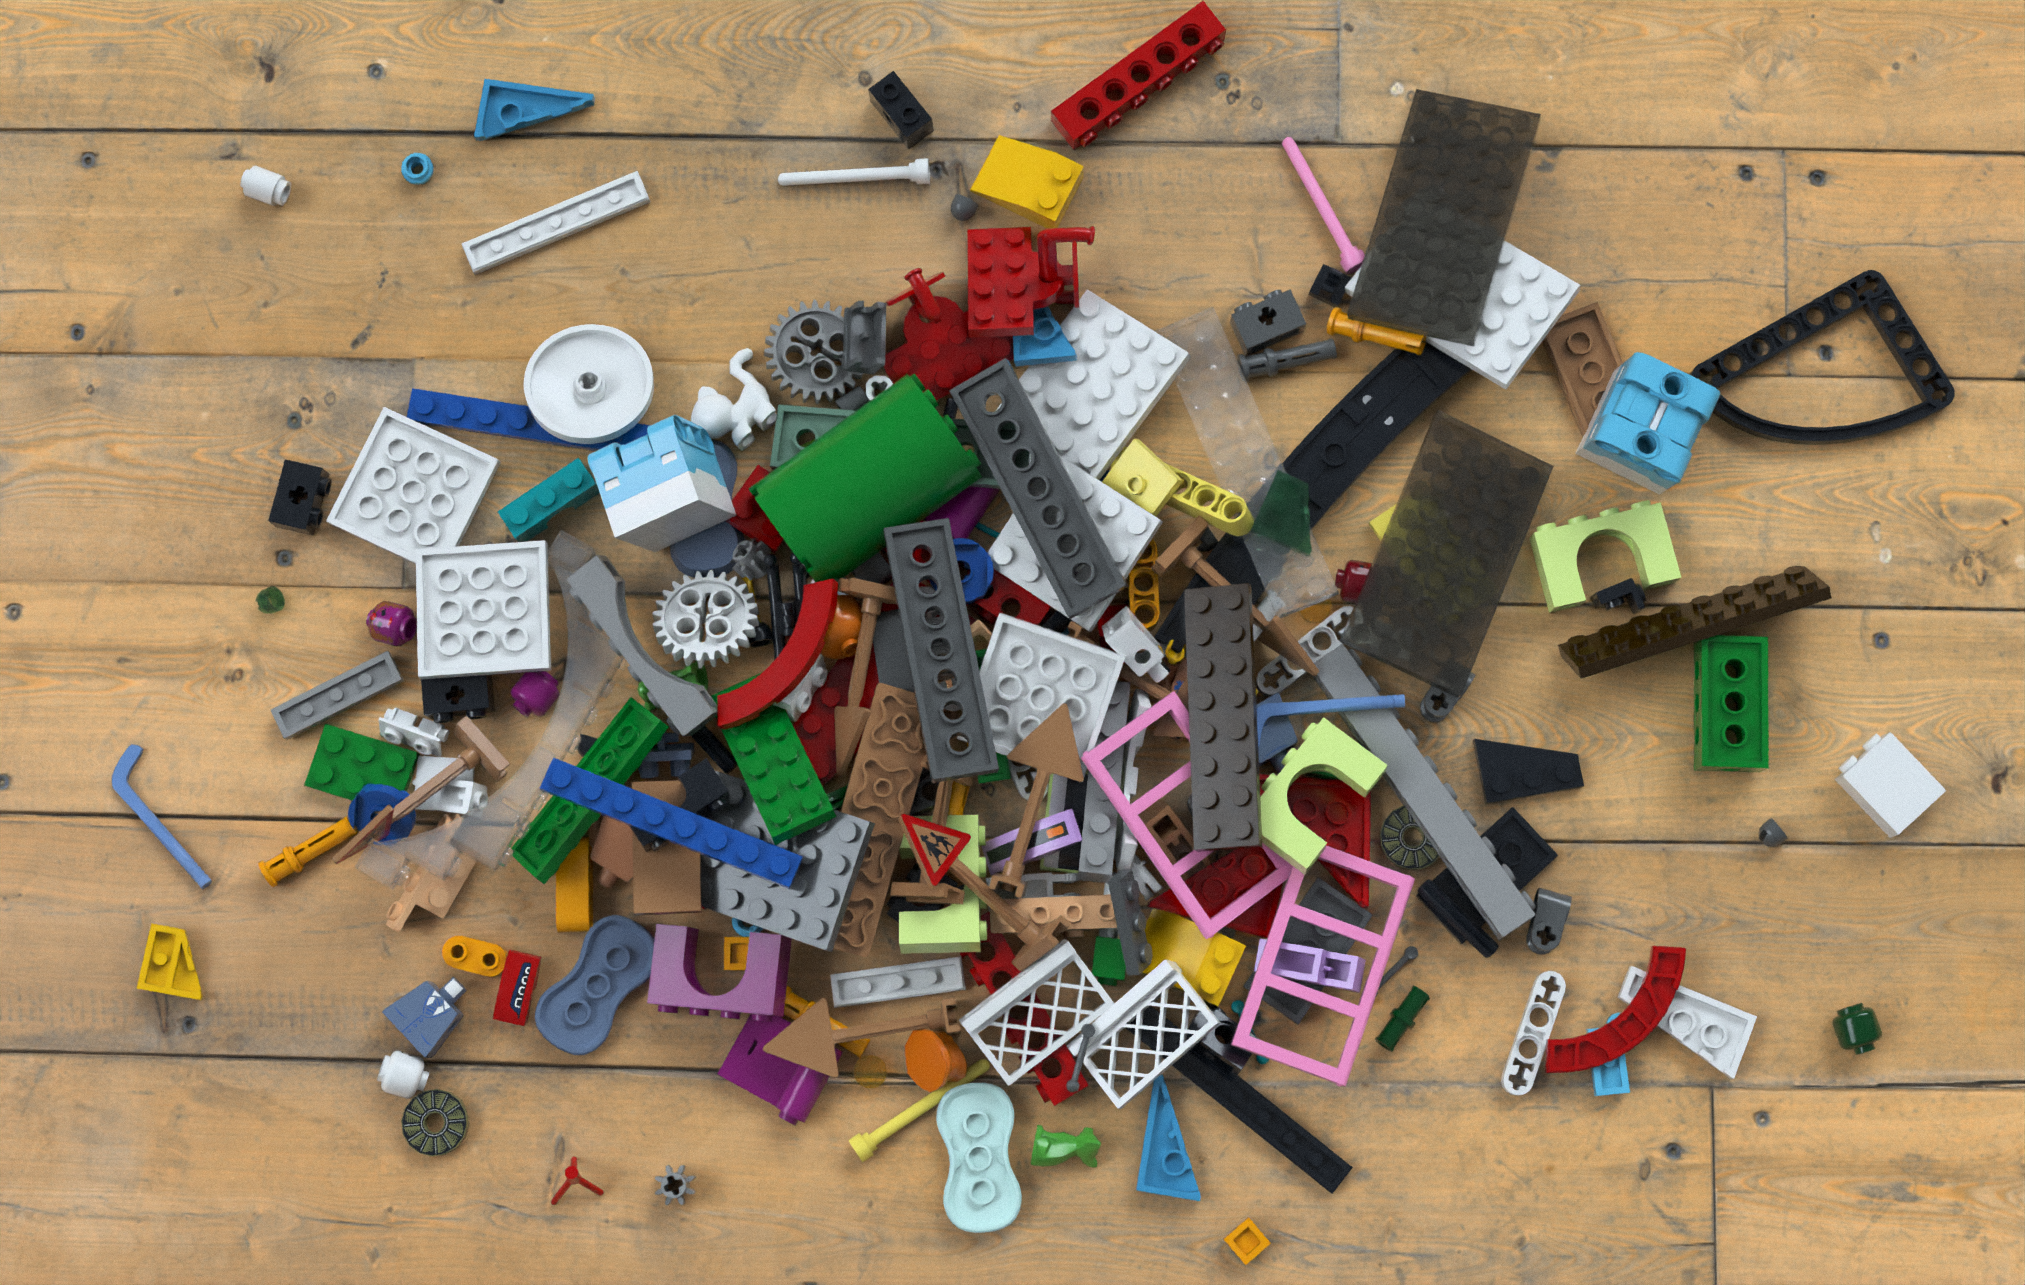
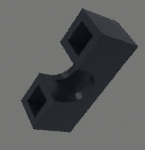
(703, 794)

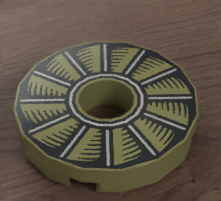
(1397, 850)
(416, 1116)

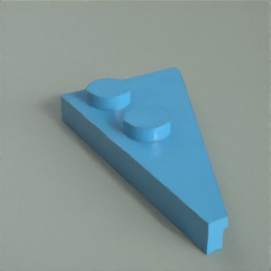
(516, 106)
(1046, 344)
(1164, 1159)

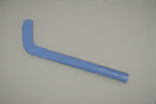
(1270, 710)
(124, 790)

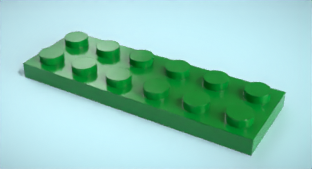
(612, 756)
(778, 772)

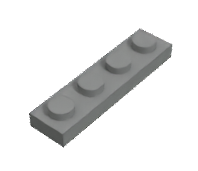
(337, 695)

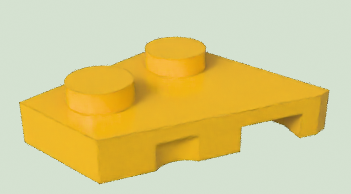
(169, 964)

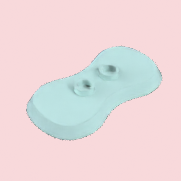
(980, 1184)

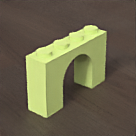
(1640, 529)
(1323, 750)
(958, 925)

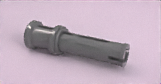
(1269, 364)

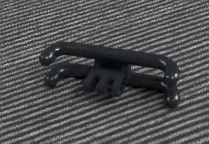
(783, 613)

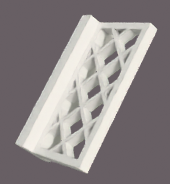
(1020, 987)
(1133, 1006)

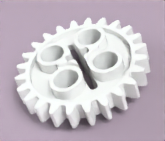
(734, 619)

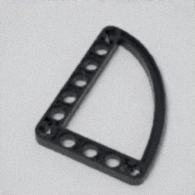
(1804, 329)

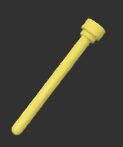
(866, 1143)

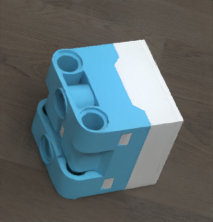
(1648, 422)
(662, 485)

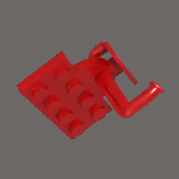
(1013, 280)
(941, 349)

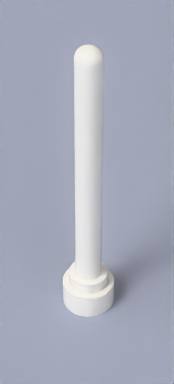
(916, 171)

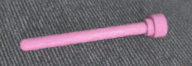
(1351, 256)

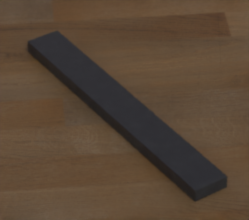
(1252, 1110)

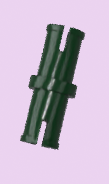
(1402, 1018)

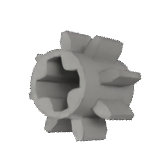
(750, 559)
(666, 1180)

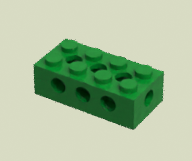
(1748, 690)

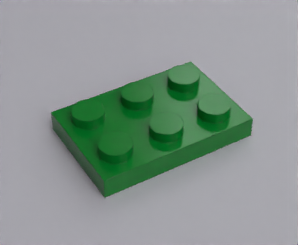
(351, 760)

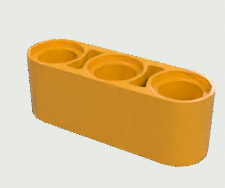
(1145, 599)
(575, 890)

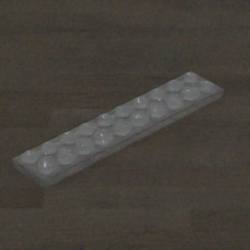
(1243, 456)

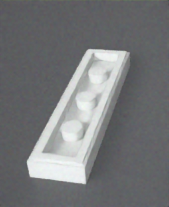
(897, 982)

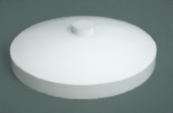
(589, 384)

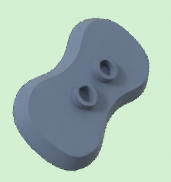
(713, 546)
(582, 1005)

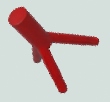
(573, 1178)

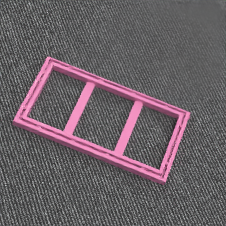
(1129, 813)
(1360, 1012)

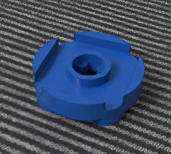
(980, 565)
(374, 799)

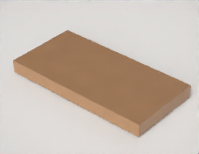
(1582, 359)
(670, 877)

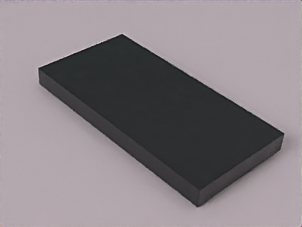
(1516, 847)

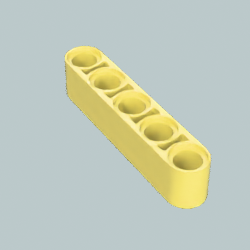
(1216, 514)

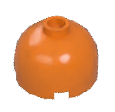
(844, 631)

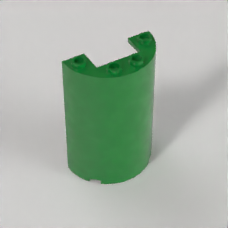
(867, 473)

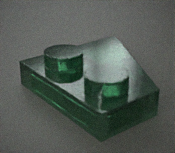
(1285, 514)

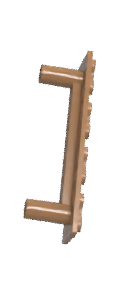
(880, 792)

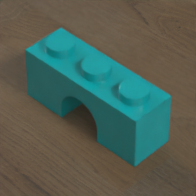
(532, 510)

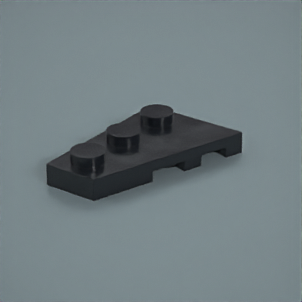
(1524, 771)

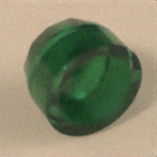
(276, 598)

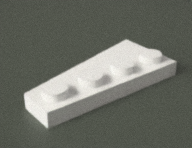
(1701, 1024)

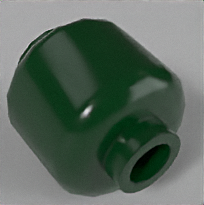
(1857, 1028)

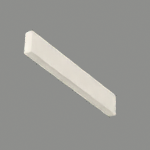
(556, 222)

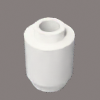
(265, 186)

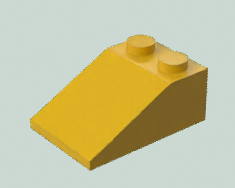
(1029, 181)
(1204, 962)

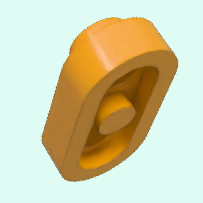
(474, 956)

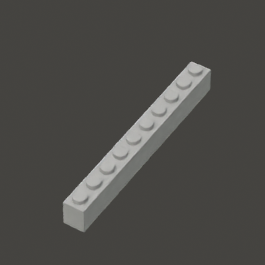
(1426, 798)

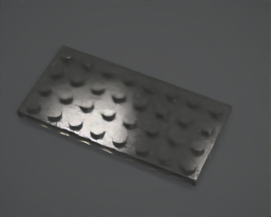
(1444, 217)
(1447, 554)

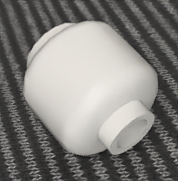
(402, 1074)

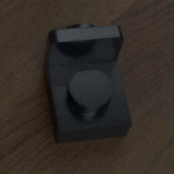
(1614, 595)

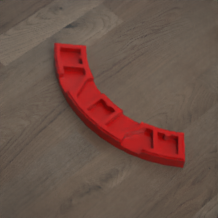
(791, 664)
(1631, 1025)

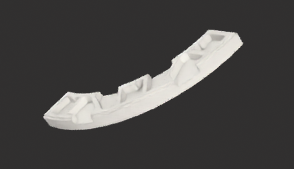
(1125, 840)

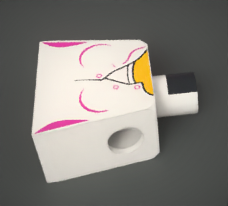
(1128, 636)

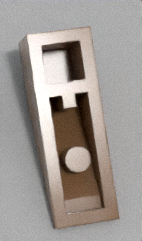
(1170, 834)

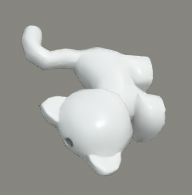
(720, 416)

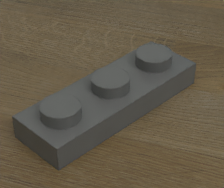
(1130, 922)

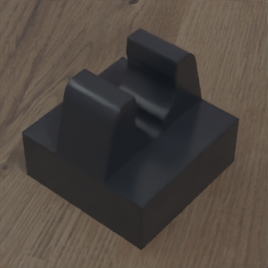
(1329, 286)

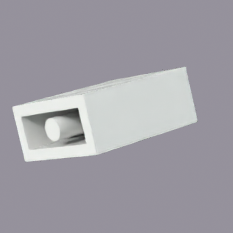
(1889, 783)

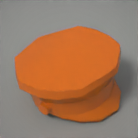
(934, 1059)

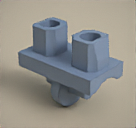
(678, 755)

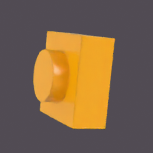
(735, 953)
(1246, 1241)

